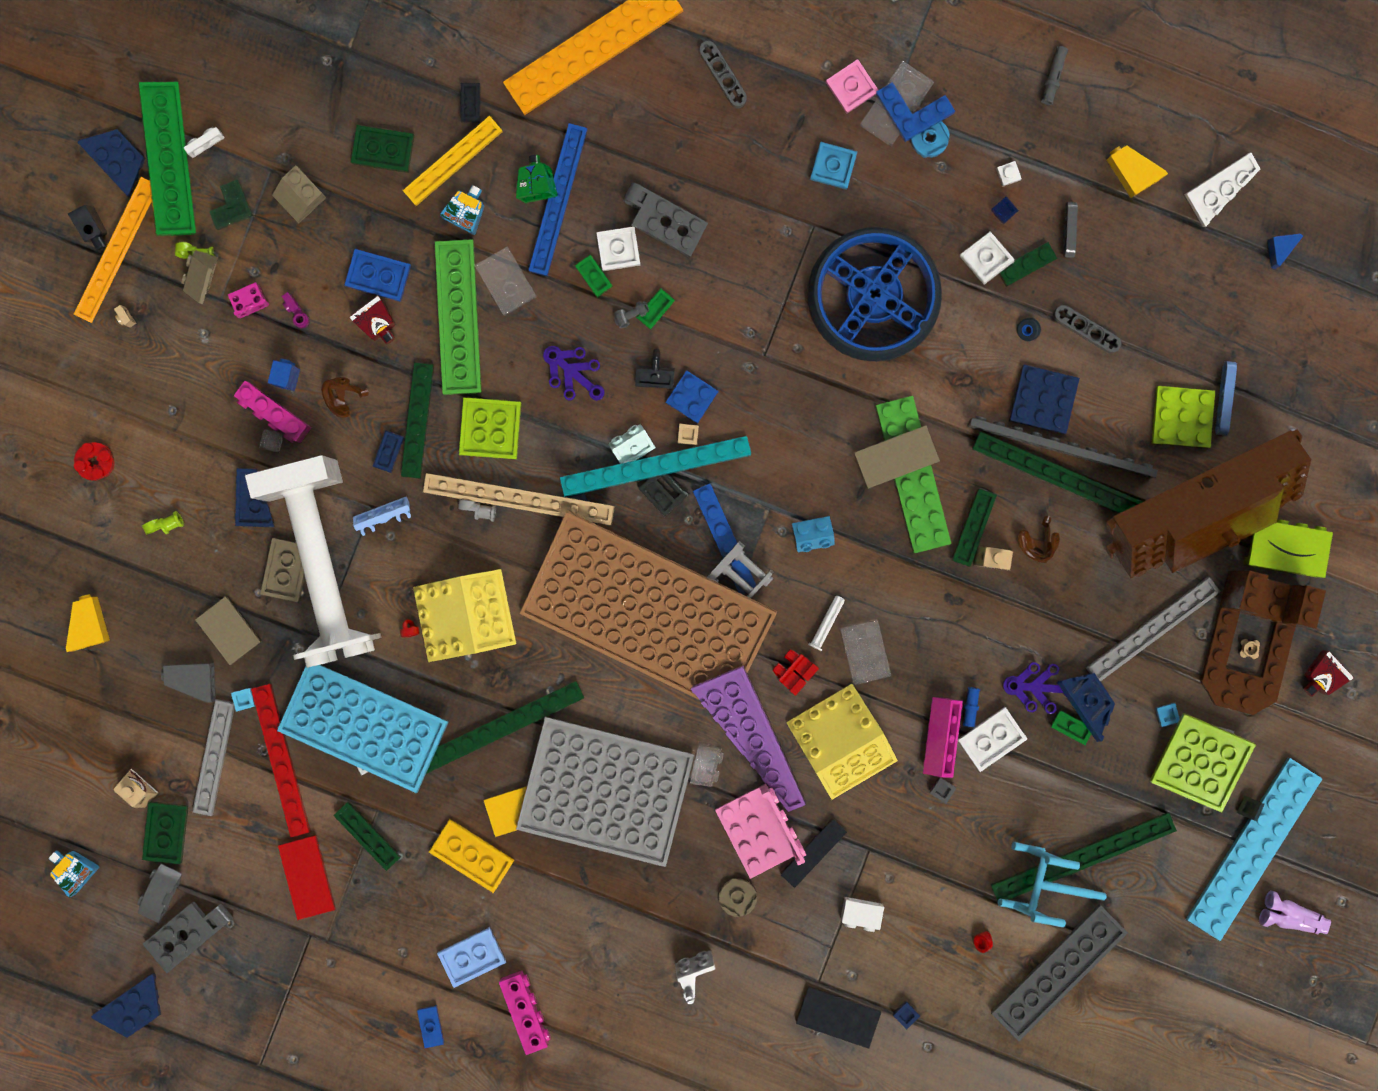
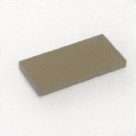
(896, 457)

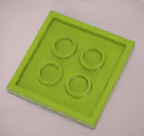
(1183, 417)
(490, 428)

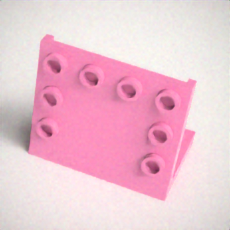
(760, 831)

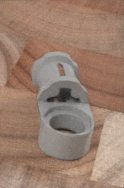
(481, 511)

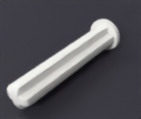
(827, 623)

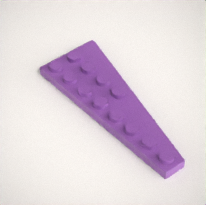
(740, 714)

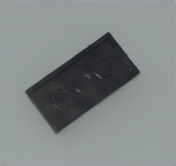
(838, 1017)

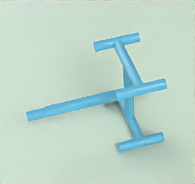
(1047, 858)

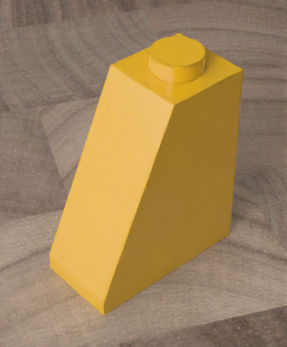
(1134, 170)
(86, 624)

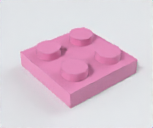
(852, 86)

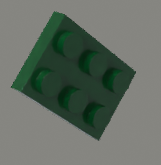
(382, 148)
(165, 832)

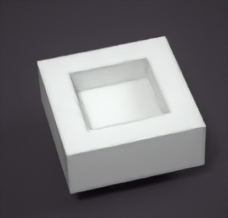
(1008, 173)

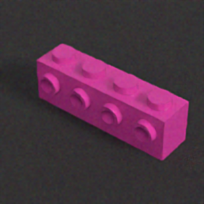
(267, 408)
(942, 737)
(524, 1012)

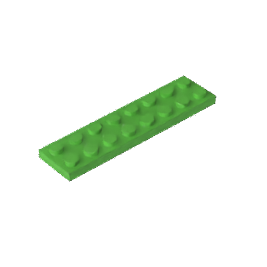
(458, 317)
(916, 489)

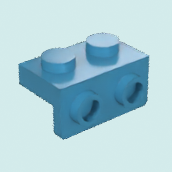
(813, 534)

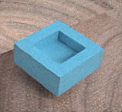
(243, 699)

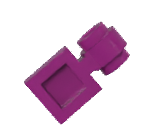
(291, 305)

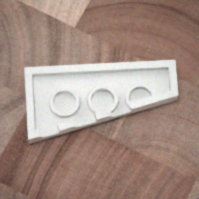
(1221, 188)

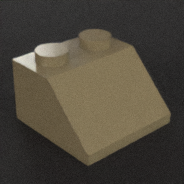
(298, 194)
(199, 275)

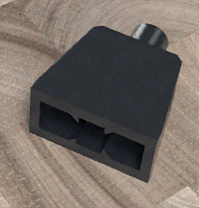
(84, 219)

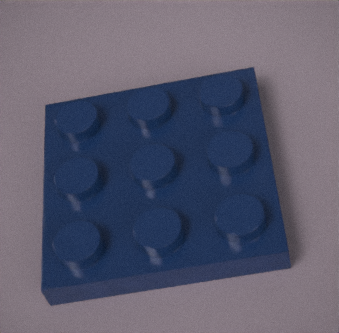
(1044, 399)

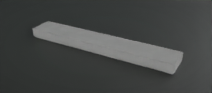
(214, 757)

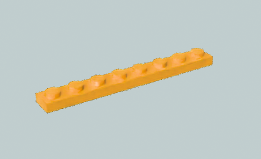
(115, 251)

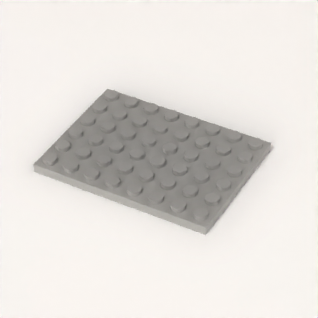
(605, 791)

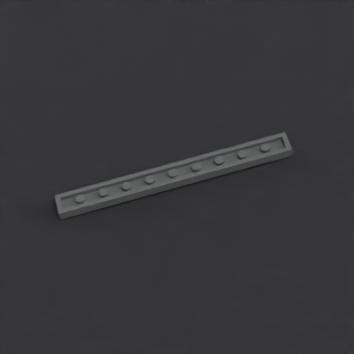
(1071, 449)

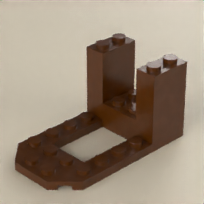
(1266, 599)

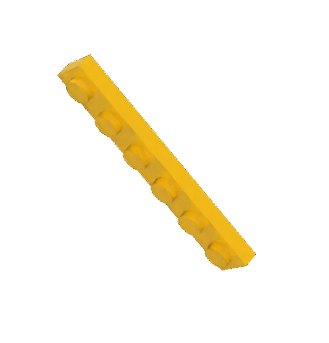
(452, 160)

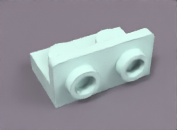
(631, 445)

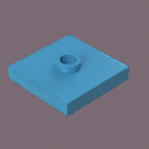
(833, 165)

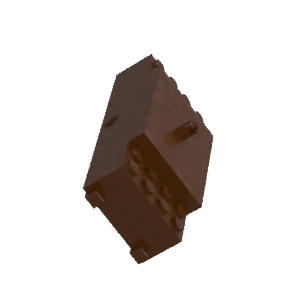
(1201, 520)

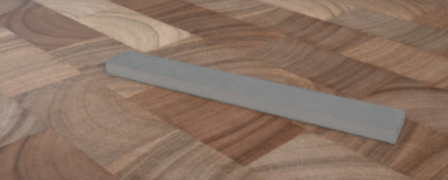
(1153, 629)

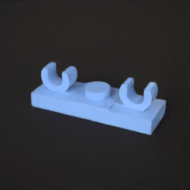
(381, 515)

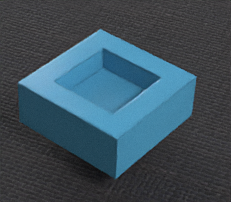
(1167, 714)

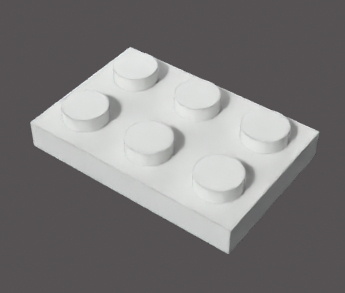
(992, 739)

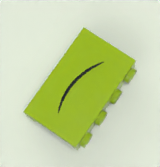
(1291, 549)

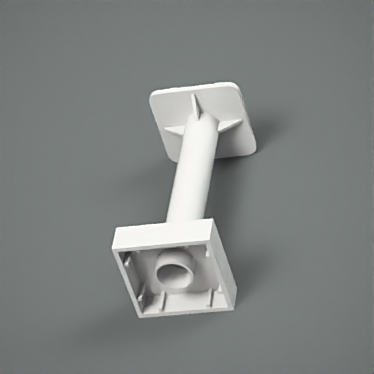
(296, 485)

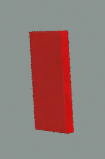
(306, 877)

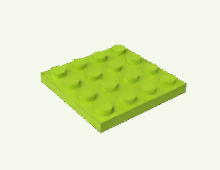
(1202, 762)

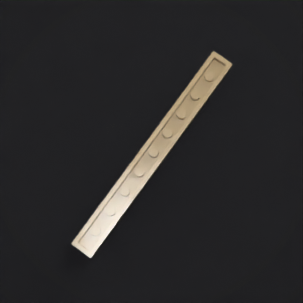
(517, 498)

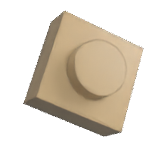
(124, 317)
(688, 434)

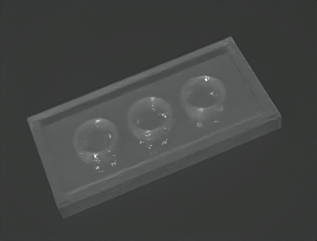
(912, 88)

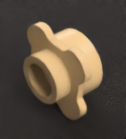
(1253, 653)

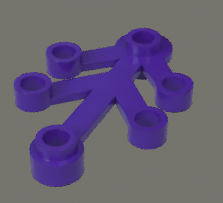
(571, 370)
(1036, 687)

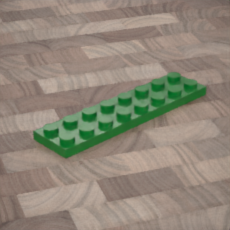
(166, 158)

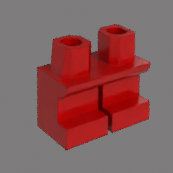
(789, 677)

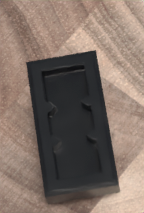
(470, 102)

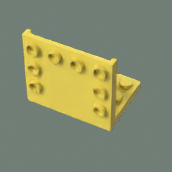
(464, 615)
(842, 741)

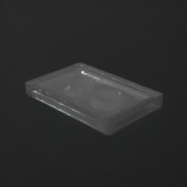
(505, 281)

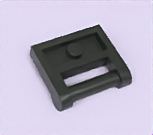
(660, 497)

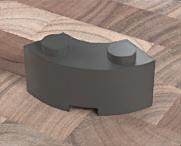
(159, 893)

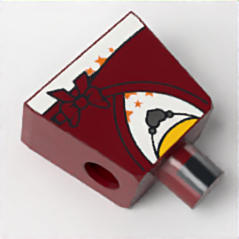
(375, 320)
(1326, 675)

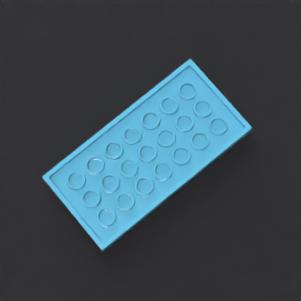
(363, 726)

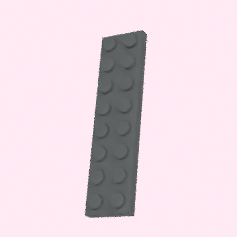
(1059, 972)

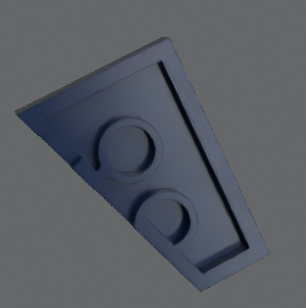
(250, 511)

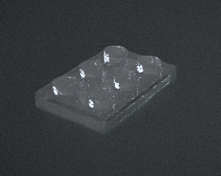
(865, 652)

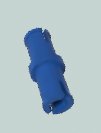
(971, 707)

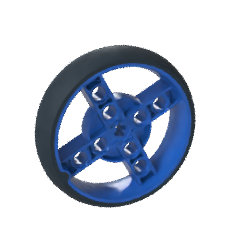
(830, 263)

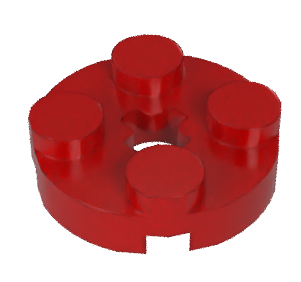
(83, 465)

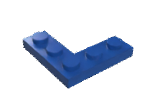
(911, 124)

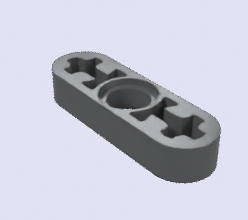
(1070, 229)

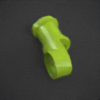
(185, 249)
(165, 524)

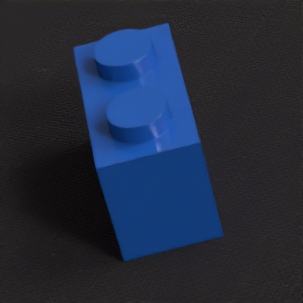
(284, 374)

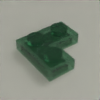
(236, 206)

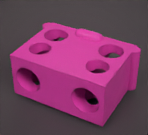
(248, 301)

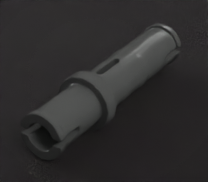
(1052, 83)

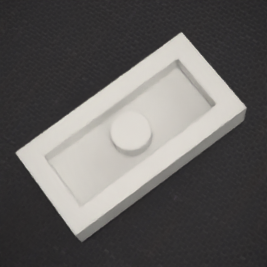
(197, 146)

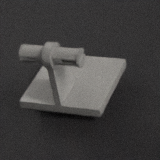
(689, 968)

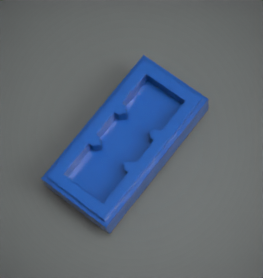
(430, 1026)

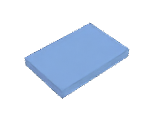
(471, 957)

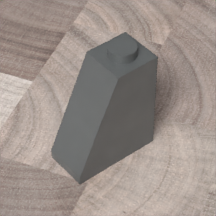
(191, 679)

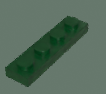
(974, 527)
(367, 836)

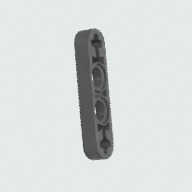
(723, 74)
(1088, 327)

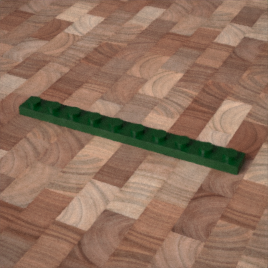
(1053, 474)
(506, 725)
(1088, 855)

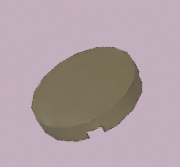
(737, 897)

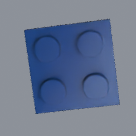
(692, 397)

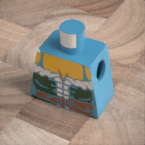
(464, 210)
(72, 871)

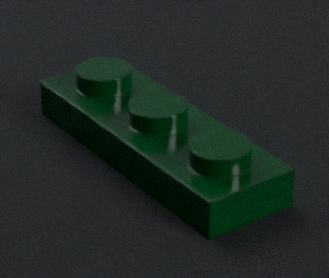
(1028, 264)

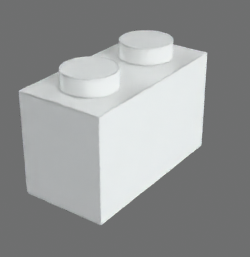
(862, 913)

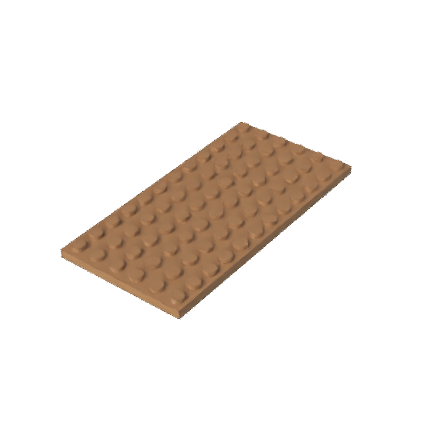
(644, 607)

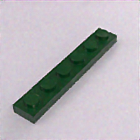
(417, 420)

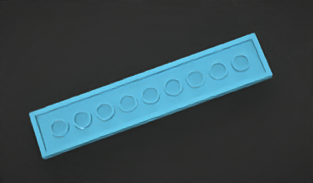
(1254, 849)

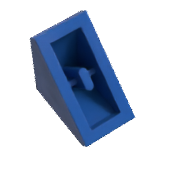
(1281, 247)

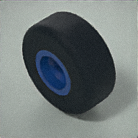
(1035, 329)

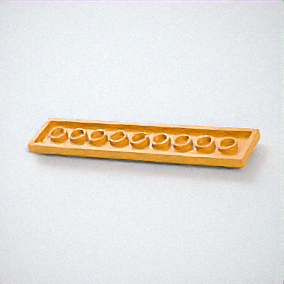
(588, 50)

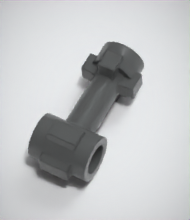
(622, 317)

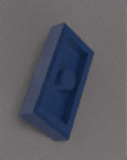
(388, 451)

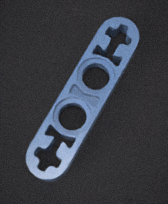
(1226, 398)

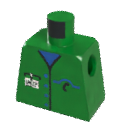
(535, 181)

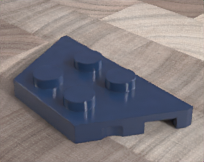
(116, 157)
(1089, 701)
(131, 1009)

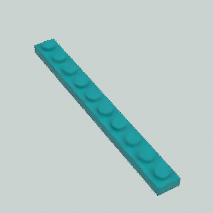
(655, 466)

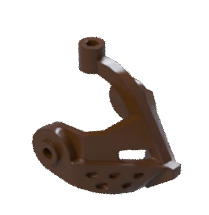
(337, 404)
(1028, 544)

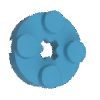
(934, 148)

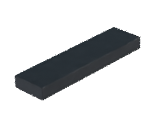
(815, 851)

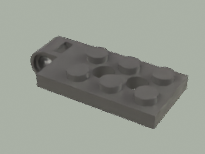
(650, 212)
(199, 930)

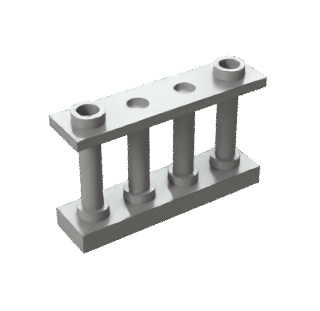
(725, 568)

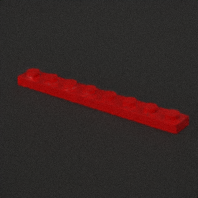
(280, 760)

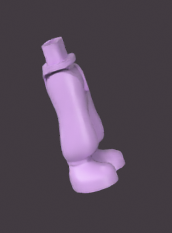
(1292, 916)

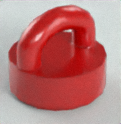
(409, 632)
(983, 942)

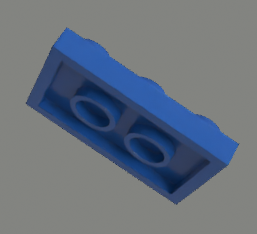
(377, 275)

